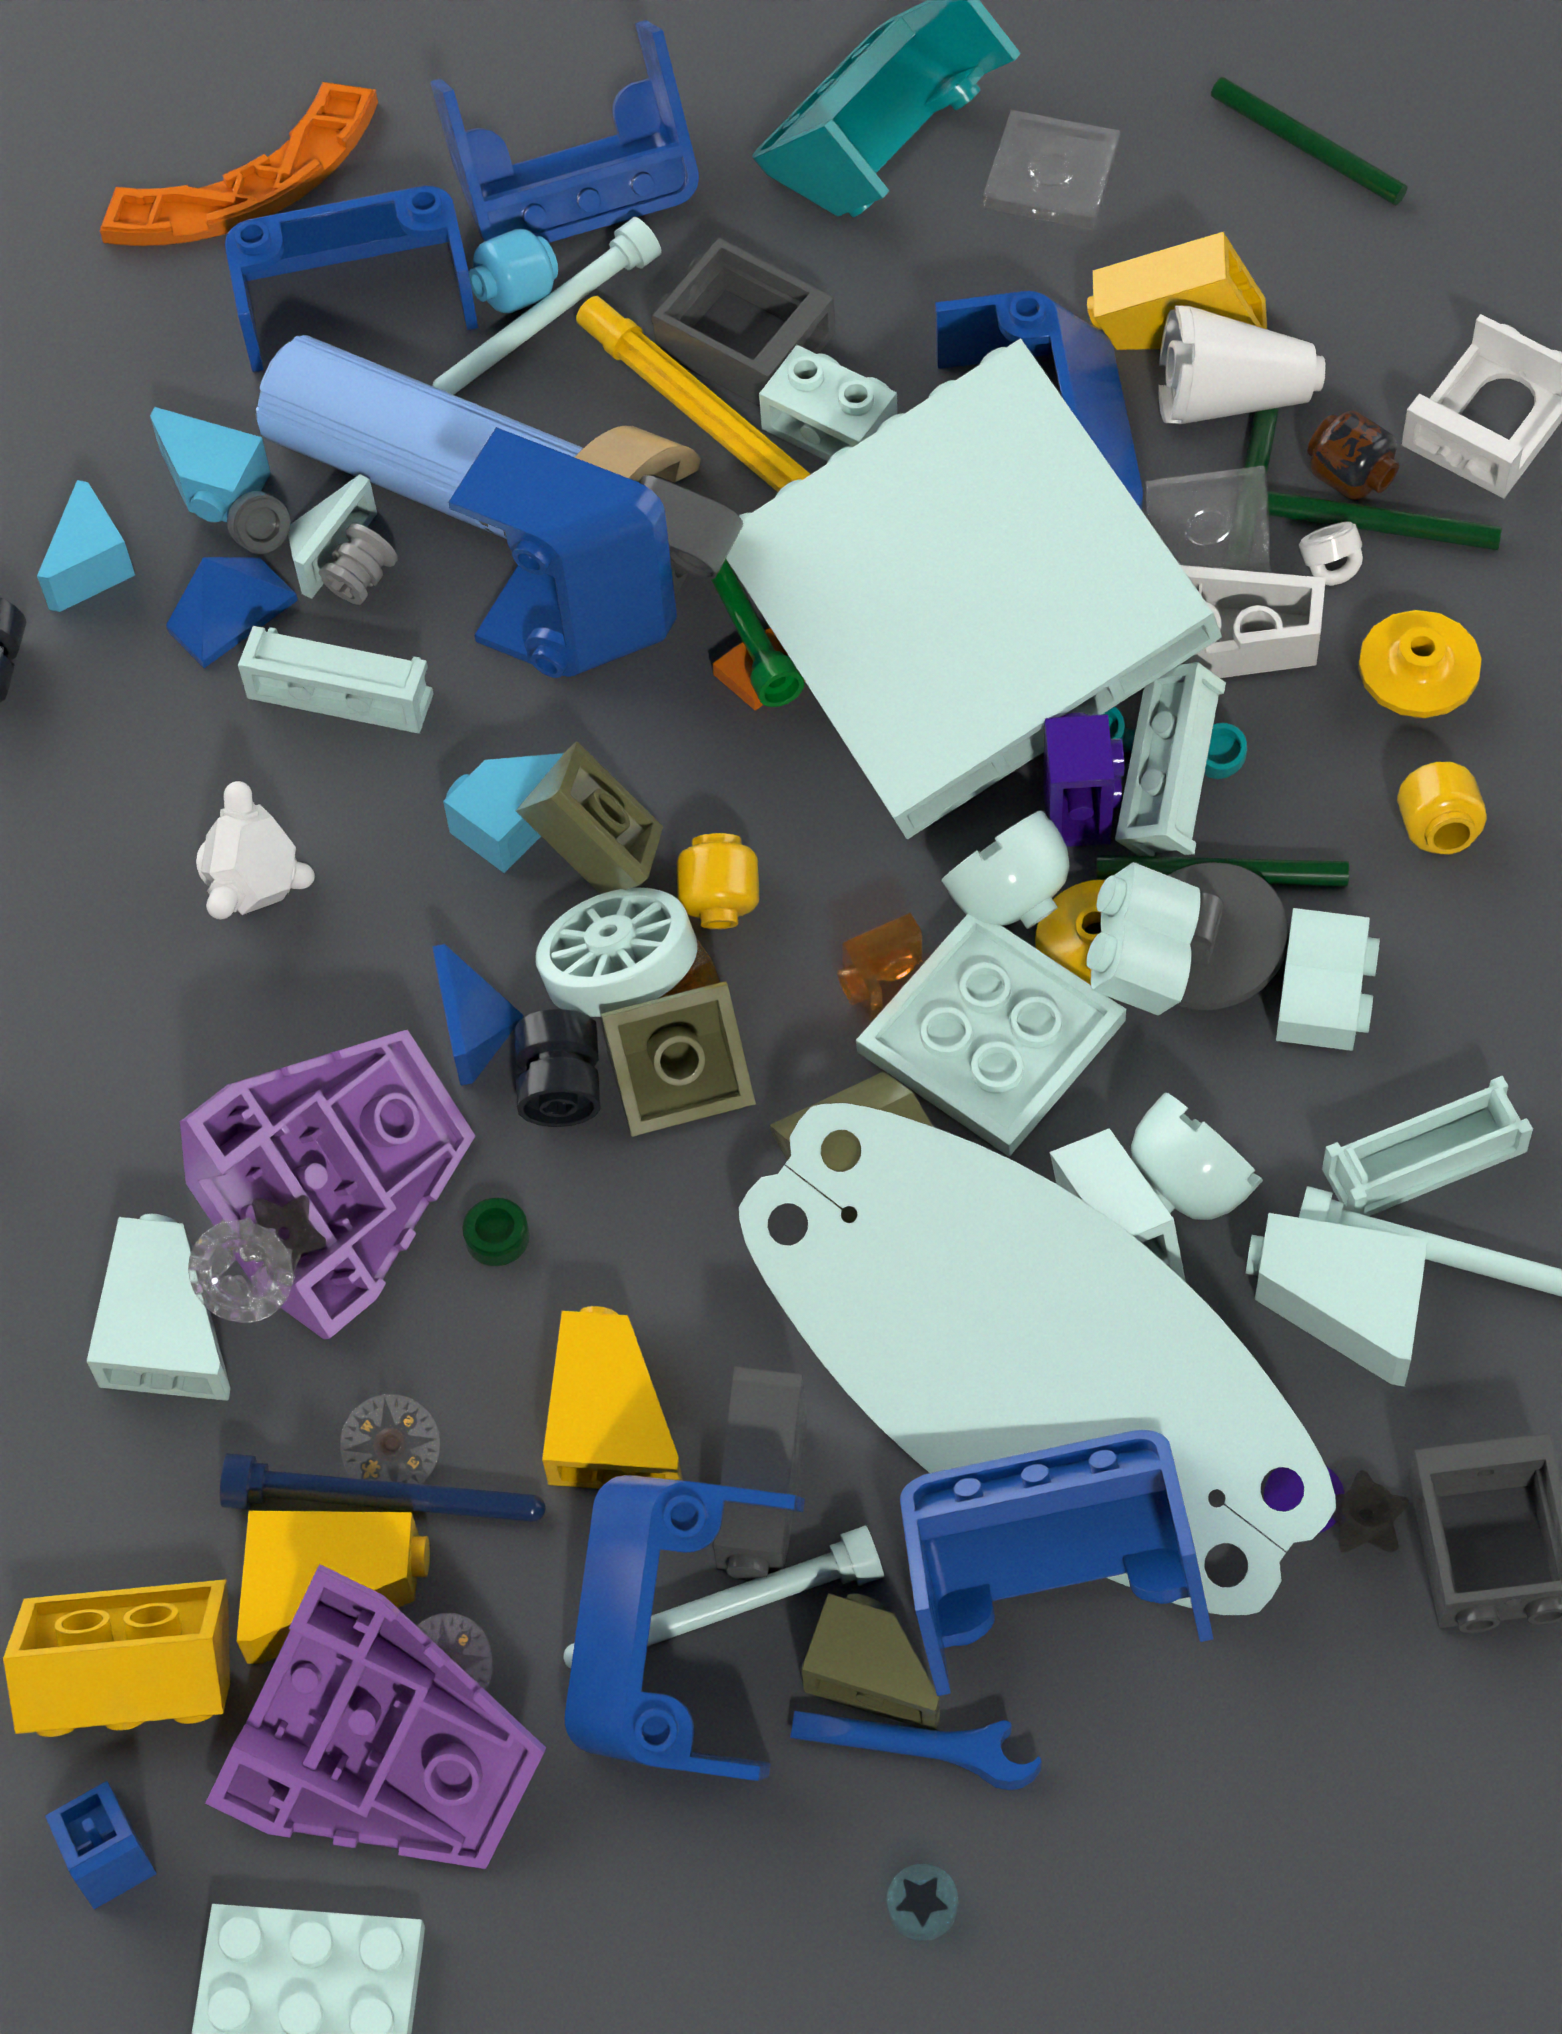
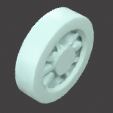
(616, 951)

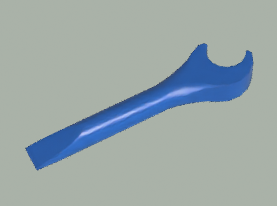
(972, 1749)

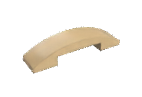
(640, 453)

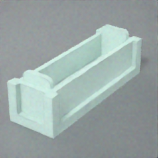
(335, 680)
(1169, 761)
(1427, 1151)

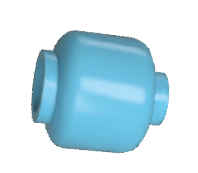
(513, 270)

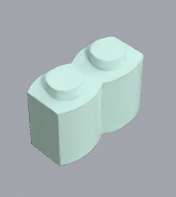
(1144, 938)
(1324, 979)

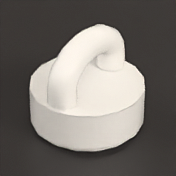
(1331, 545)

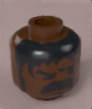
(1353, 455)

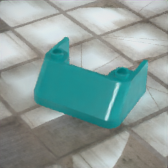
(881, 99)

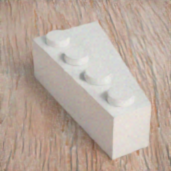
(1263, 620)

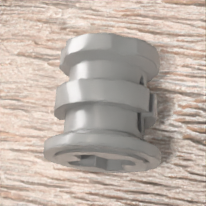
(357, 564)

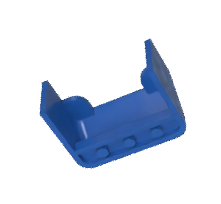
(587, 185)
(339, 235)
(1081, 357)
(586, 552)
(1045, 1526)
(604, 1697)

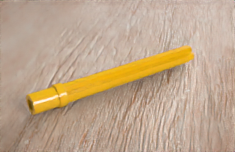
(627, 343)

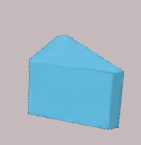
(84, 553)

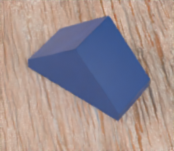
(99, 1845)

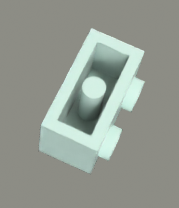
(823, 404)

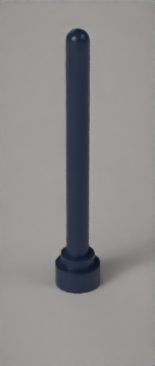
(251, 1482)

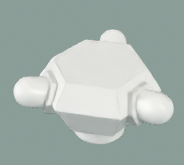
(248, 858)

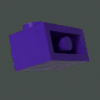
(1082, 777)

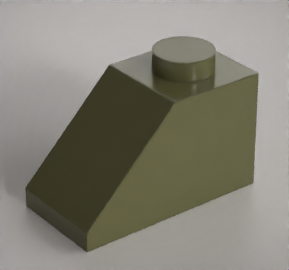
(868, 1663)

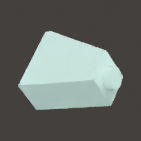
(1109, 1181)
(1343, 1287)
(149, 1321)

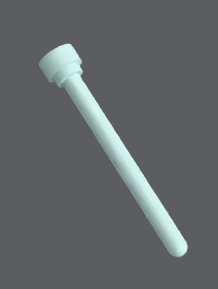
(632, 247)
(1320, 1207)
(849, 1560)

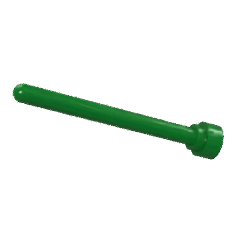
(773, 673)

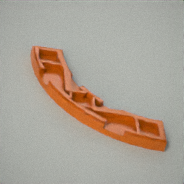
(253, 190)

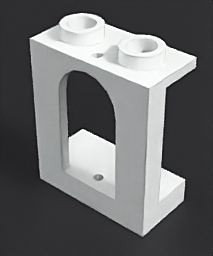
(1468, 449)

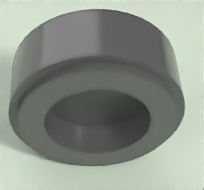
(258, 522)

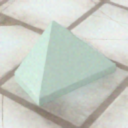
(324, 528)

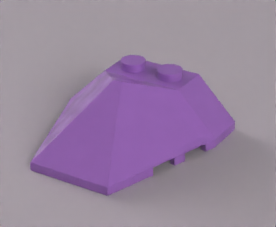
(354, 1133)
(375, 1738)

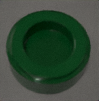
(496, 1231)

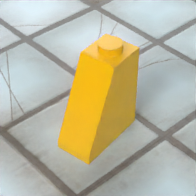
(1137, 294)
(603, 1406)
(289, 1546)

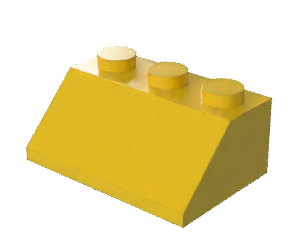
(119, 1658)

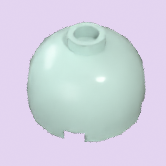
(1013, 874)
(1190, 1163)

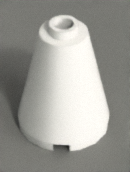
(1231, 367)

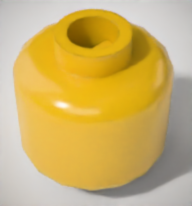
(1442, 807)
(718, 880)

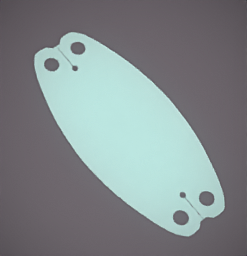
(1017, 1319)

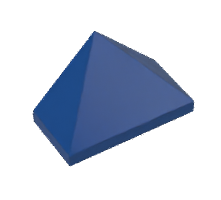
(225, 603)
(475, 1014)

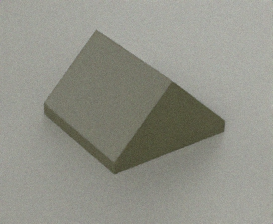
(593, 822)
(677, 1058)

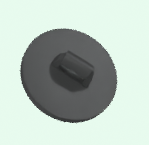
(1237, 935)

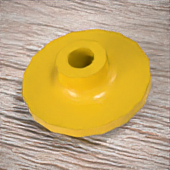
(1419, 663)

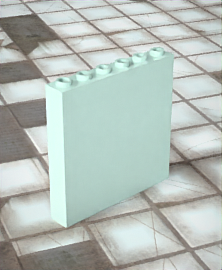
(967, 586)

